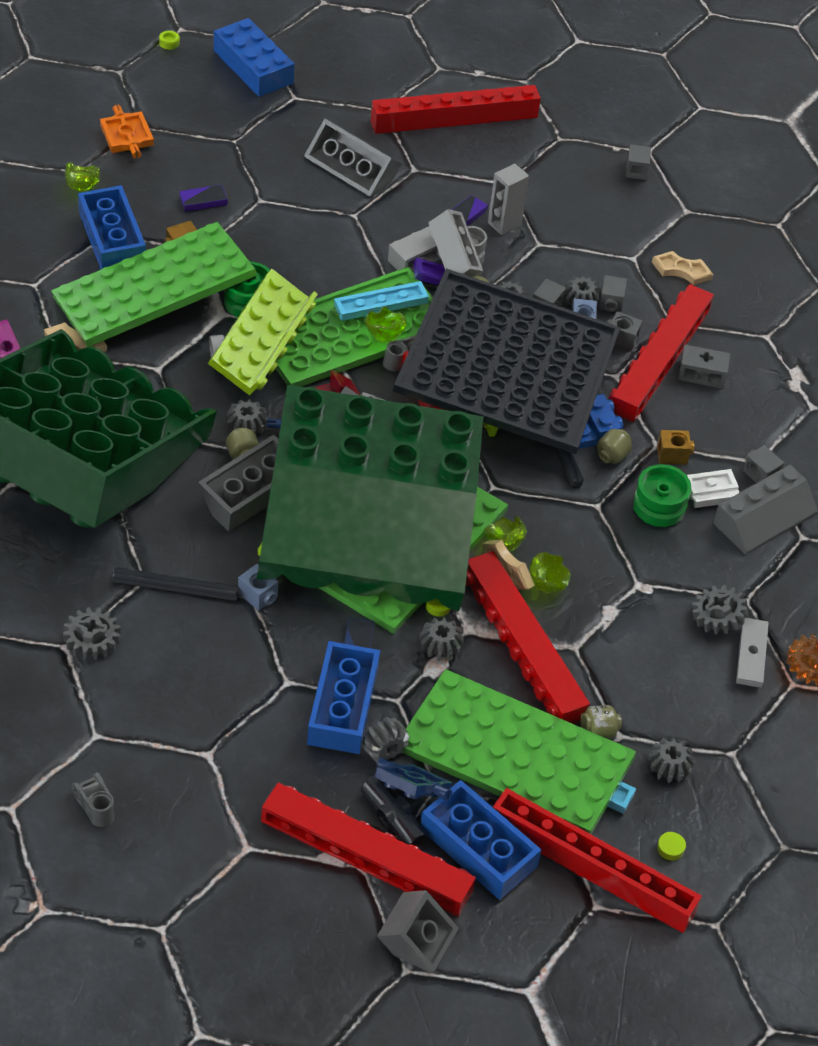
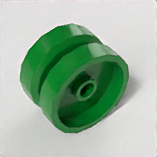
(238, 296)
(662, 495)

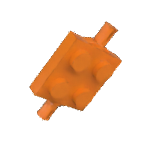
(126, 132)

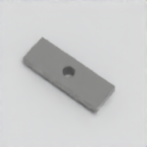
(752, 652)

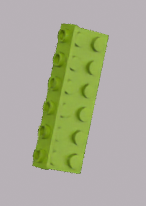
(262, 332)

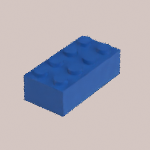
(254, 57)
(110, 225)
(343, 697)
(480, 840)

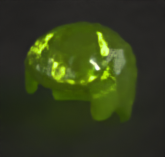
(82, 178)
(385, 324)
(508, 531)
(549, 573)

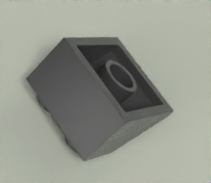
(418, 930)

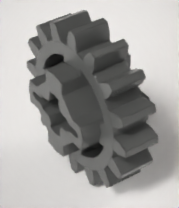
(717, 609)
(92, 633)

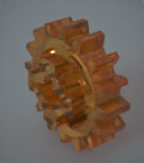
(804, 658)

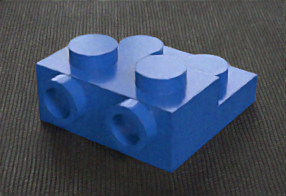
(600, 421)

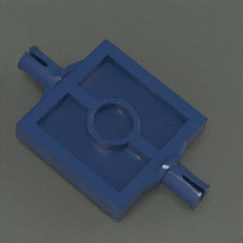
(412, 780)

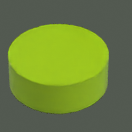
(169, 40)
(436, 608)
(671, 846)

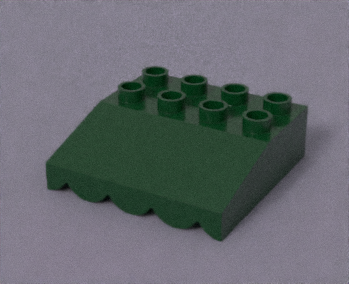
(89, 432)
(372, 497)

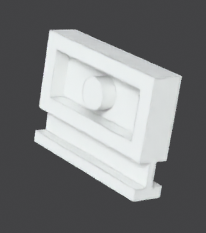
(712, 487)

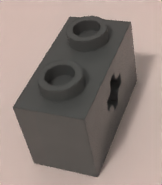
(704, 366)

